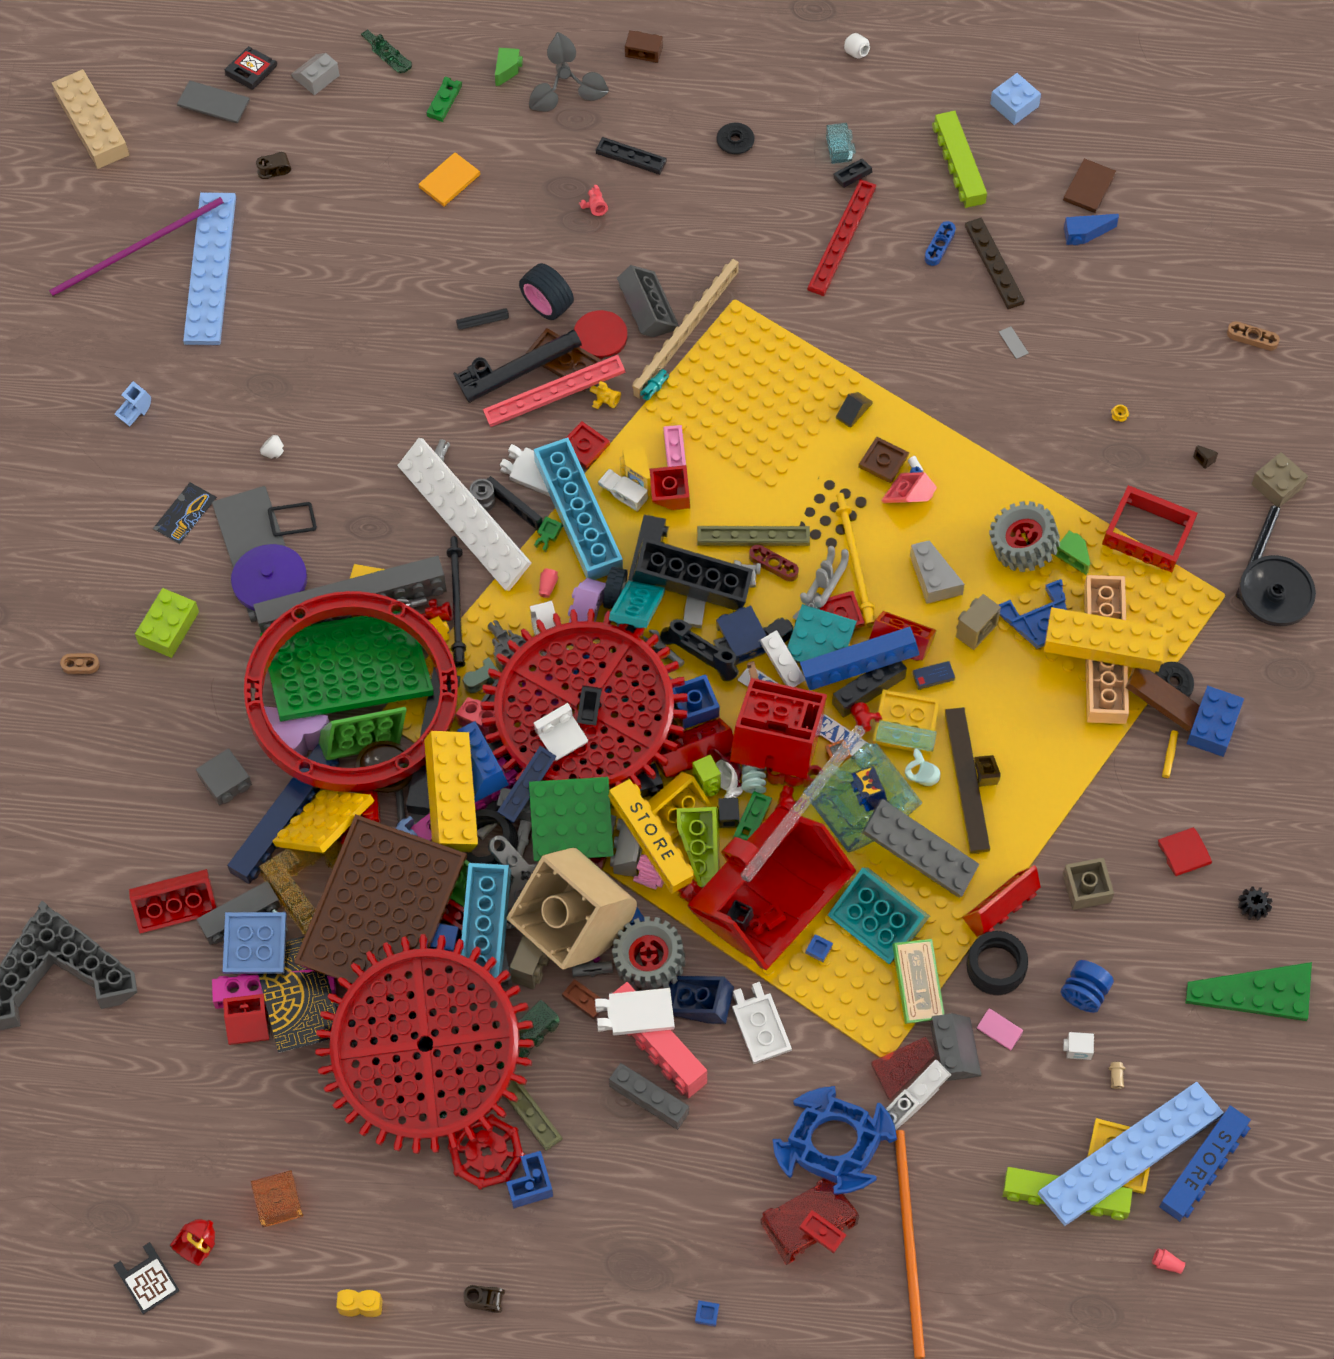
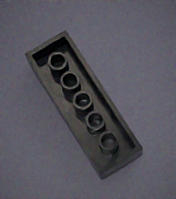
(692, 574)

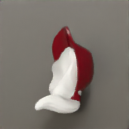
(730, 773)

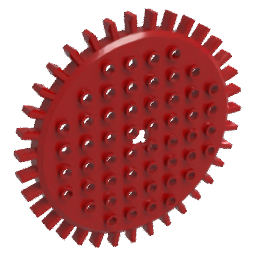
(581, 636)
(355, 1007)

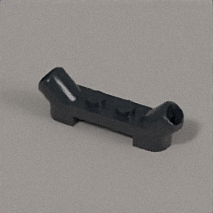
(720, 659)

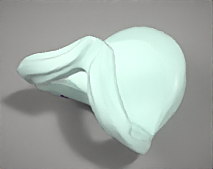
(927, 774)

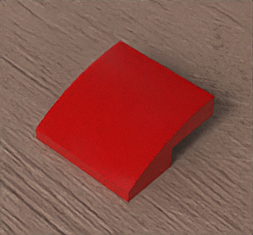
(1185, 851)

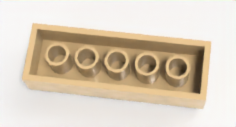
(90, 119)

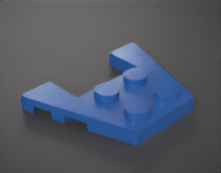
(1034, 623)

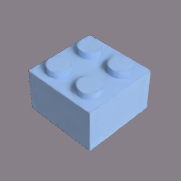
(1015, 98)

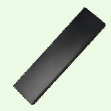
(631, 155)
(516, 504)

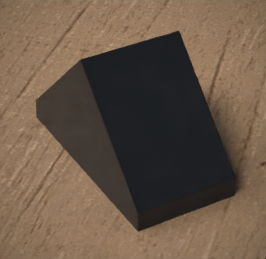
(853, 408)
(589, 705)

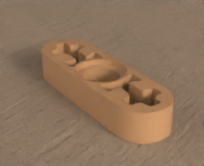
(1241, 327)

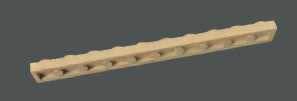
(689, 323)

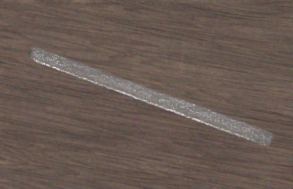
(802, 803)

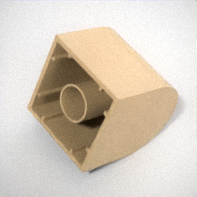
(571, 908)

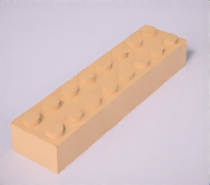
(1106, 682)

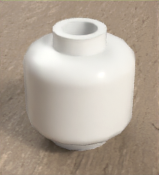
(857, 45)

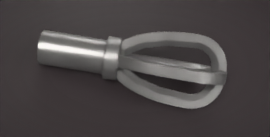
(414, 603)

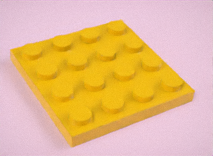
(322, 821)

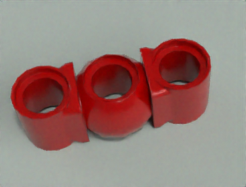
(790, 780)

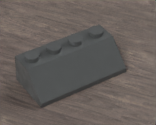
(647, 301)

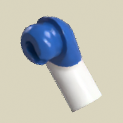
(915, 465)

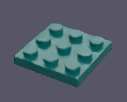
(819, 633)

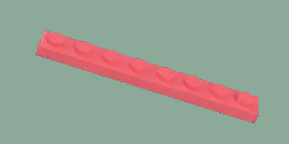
(554, 390)

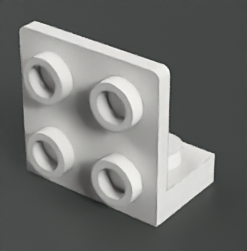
(560, 732)

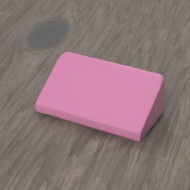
(1000, 1029)

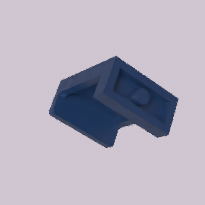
(742, 633)

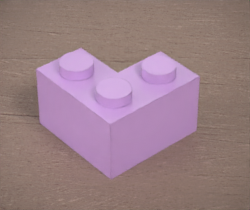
(587, 596)

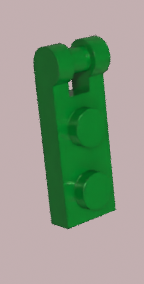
(444, 99)
(753, 815)

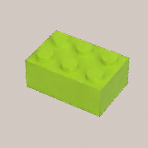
(167, 622)

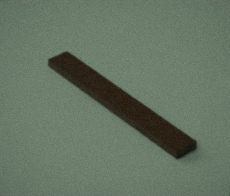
(967, 780)

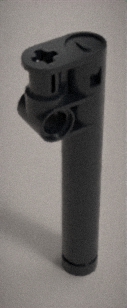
(478, 383)

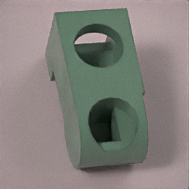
(476, 679)

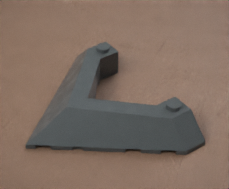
(50, 941)

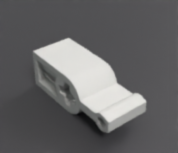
(624, 489)

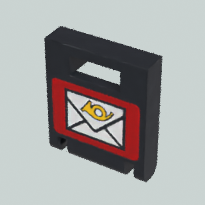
(252, 63)

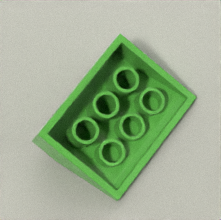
(352, 734)

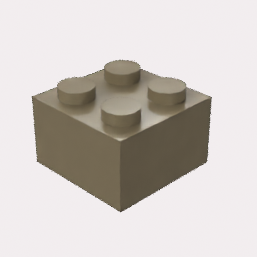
(1279, 480)
(977, 621)
(1088, 883)
(528, 964)

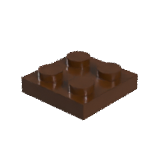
(883, 460)

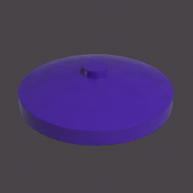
(268, 574)

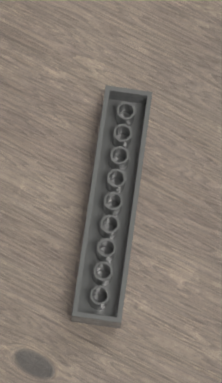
(405, 581)

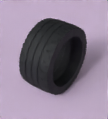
(486, 817)
(998, 940)

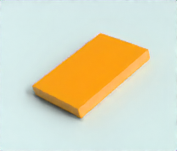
(449, 179)

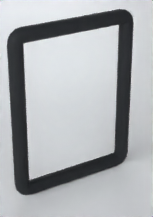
(292, 531)

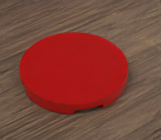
(601, 333)

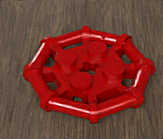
(491, 1162)

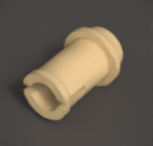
(1117, 1075)

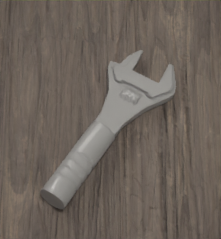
(672, 655)

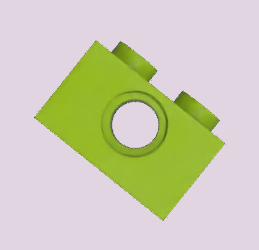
(707, 775)

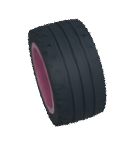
(546, 291)

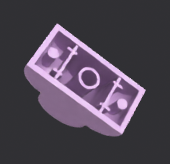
(299, 733)

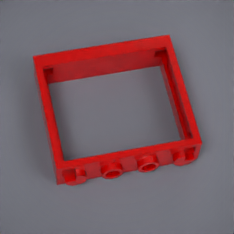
(1160, 508)

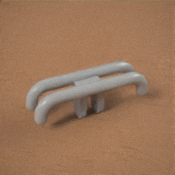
(825, 578)

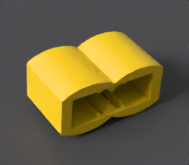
(366, 1303)

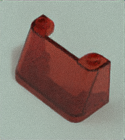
(784, 1221)

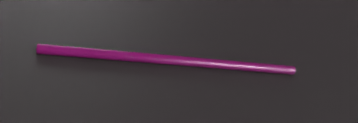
(140, 244)

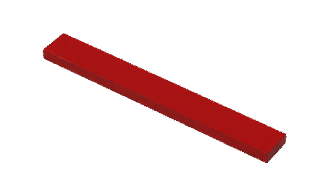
(841, 237)

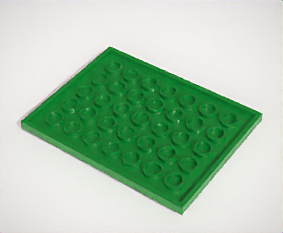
(347, 668)

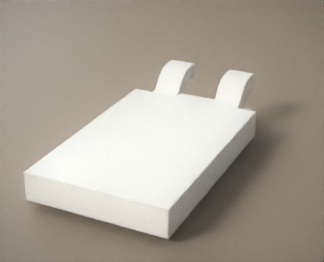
(524, 469)
(636, 1012)
(760, 1025)

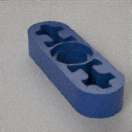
(940, 250)

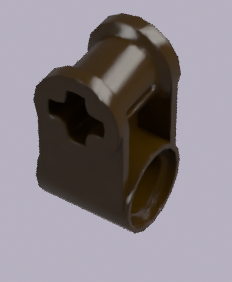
(275, 164)
(485, 1299)

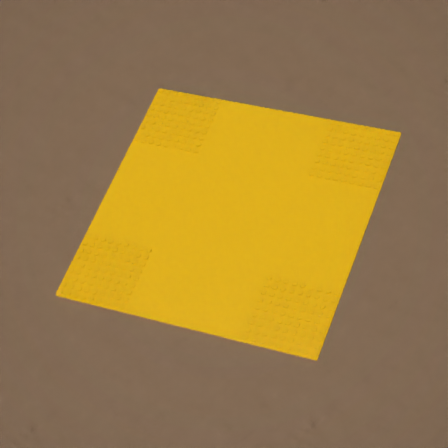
(755, 441)

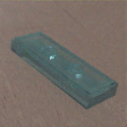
(906, 736)

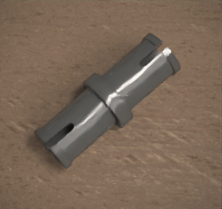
(592, 969)

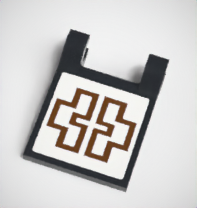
(148, 1281)

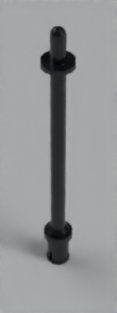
(458, 647)

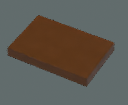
(1089, 185)

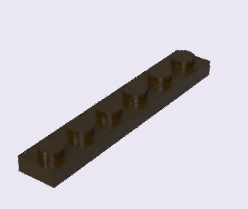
(994, 263)

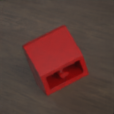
(246, 1019)

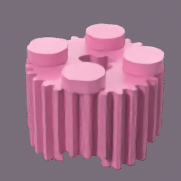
(648, 875)

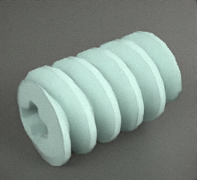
(753, 779)

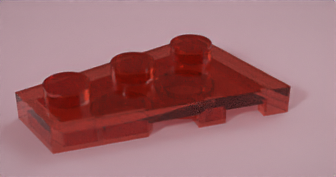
(901, 1065)

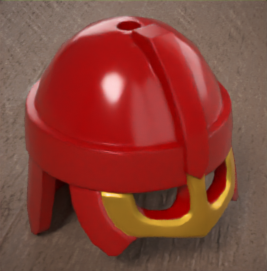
(195, 1241)

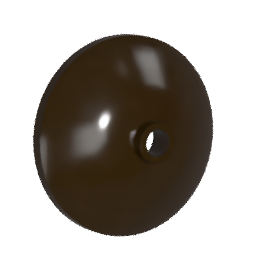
(380, 752)

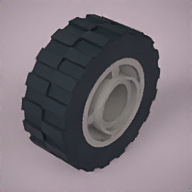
(614, 585)

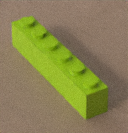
(960, 159)
(1025, 1185)

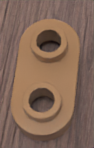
(80, 662)

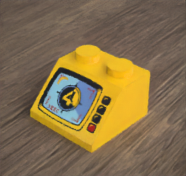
(635, 467)

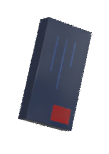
(933, 675)

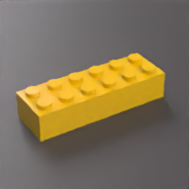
(1105, 639)
(451, 790)

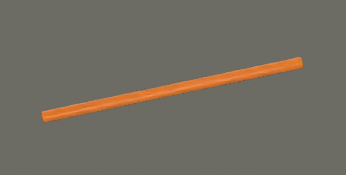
(909, 1245)

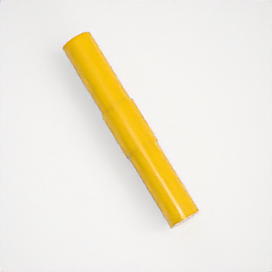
(1170, 753)

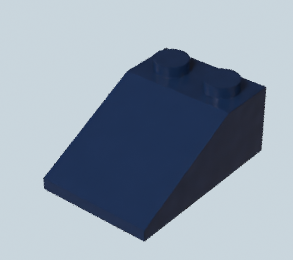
(702, 998)

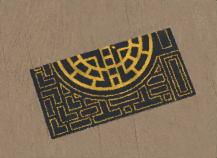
(296, 1002)

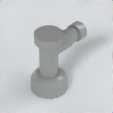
(756, 570)

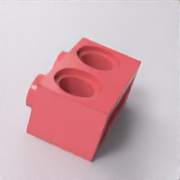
(470, 712)

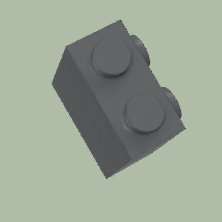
(224, 777)

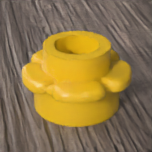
(1122, 410)

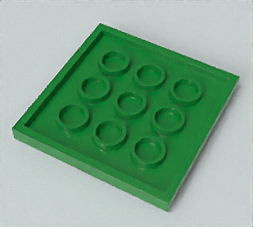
(571, 816)

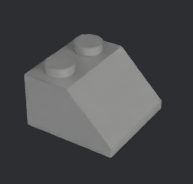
(317, 73)

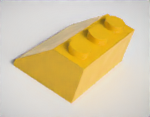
(679, 793)

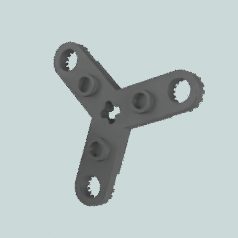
(517, 864)

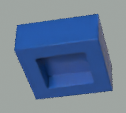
(819, 948)
(707, 1313)

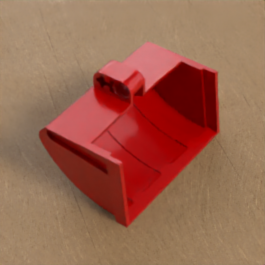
(797, 877)

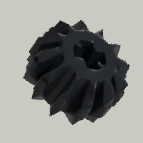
(1259, 910)

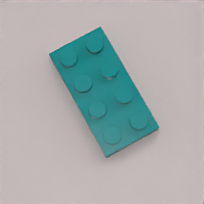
(637, 604)

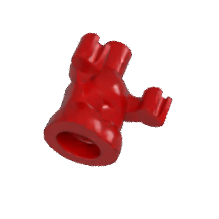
(433, 611)
(863, 716)
(786, 799)

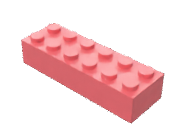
(672, 1057)

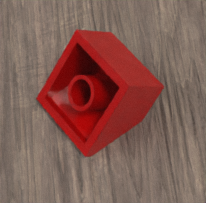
(670, 487)

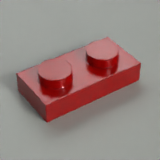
(822, 1231)

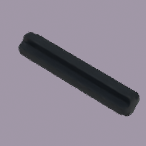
(483, 318)

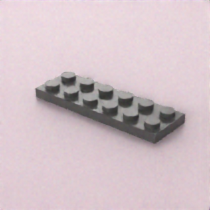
(920, 848)

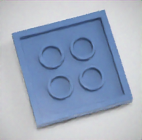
(254, 943)

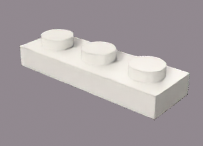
(782, 659)

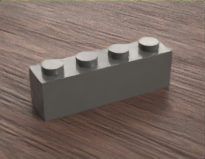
(255, 900)
(649, 1096)

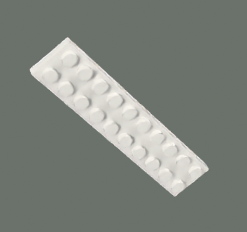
(464, 514)

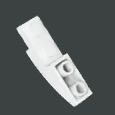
(917, 1094)

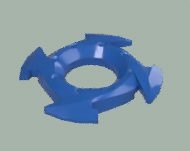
(844, 1169)

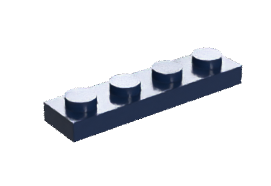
(520, 793)

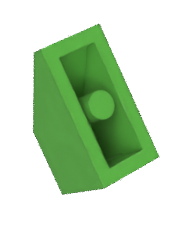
(507, 64)
(1074, 552)

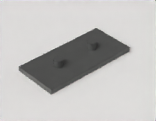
(213, 101)

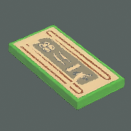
(918, 980)

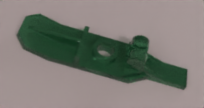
(392, 57)

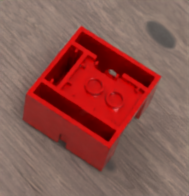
(763, 717)

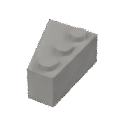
(934, 573)

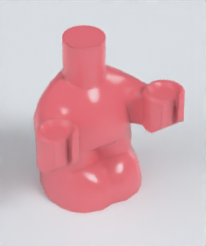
(596, 202)

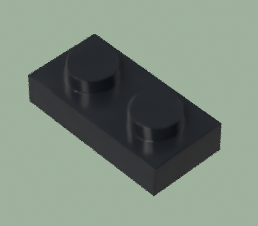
(852, 173)

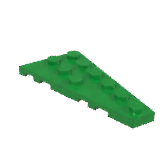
(1268, 992)

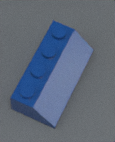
(485, 769)

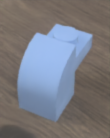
(136, 403)

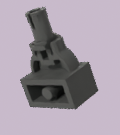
(501, 642)

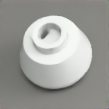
(272, 447)

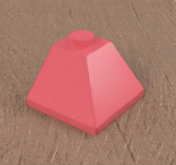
(910, 488)

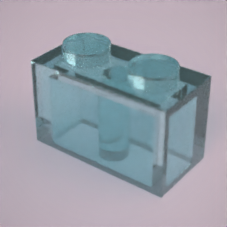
(839, 143)

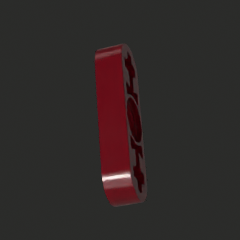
(788, 565)

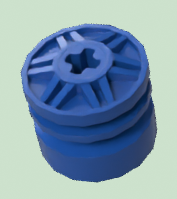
(1087, 986)

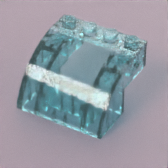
(839, 804)

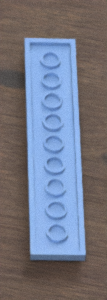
(209, 271)
(1130, 1153)

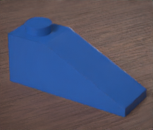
(1085, 228)

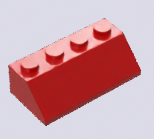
(695, 746)
(172, 901)
(1003, 901)

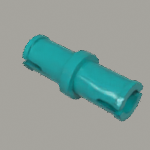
(654, 384)

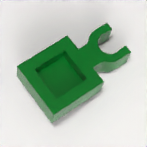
(548, 531)

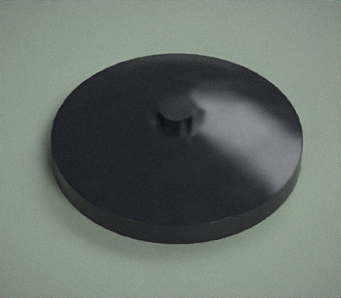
(1277, 590)

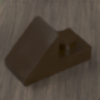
(987, 770)

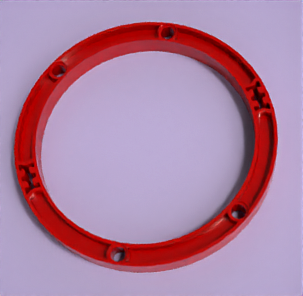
(331, 606)

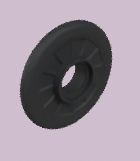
(735, 129)
(1181, 673)

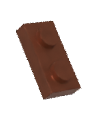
(581, 998)

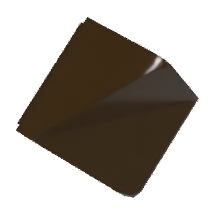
(1205, 456)

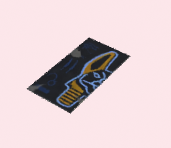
(184, 513)

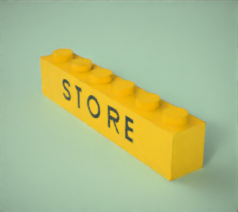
(650, 836)

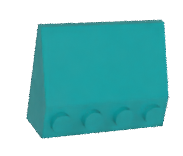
(877, 914)

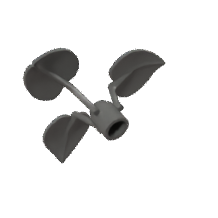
(559, 52)

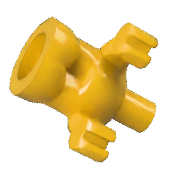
(605, 395)

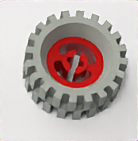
(1039, 531)
(645, 938)

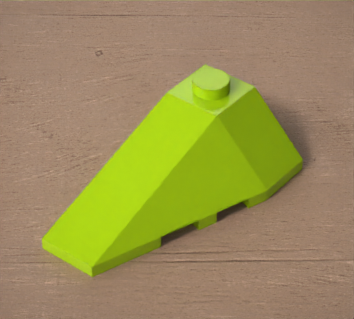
(701, 840)

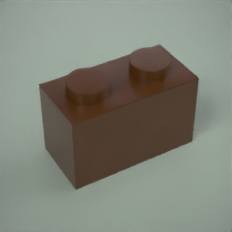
(643, 46)

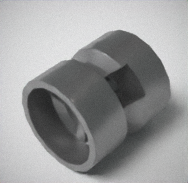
(483, 493)

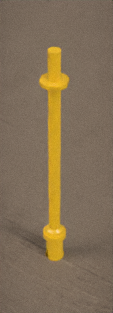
(866, 607)

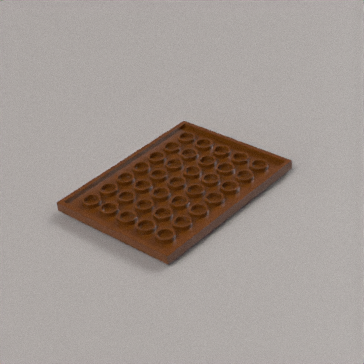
(377, 893)

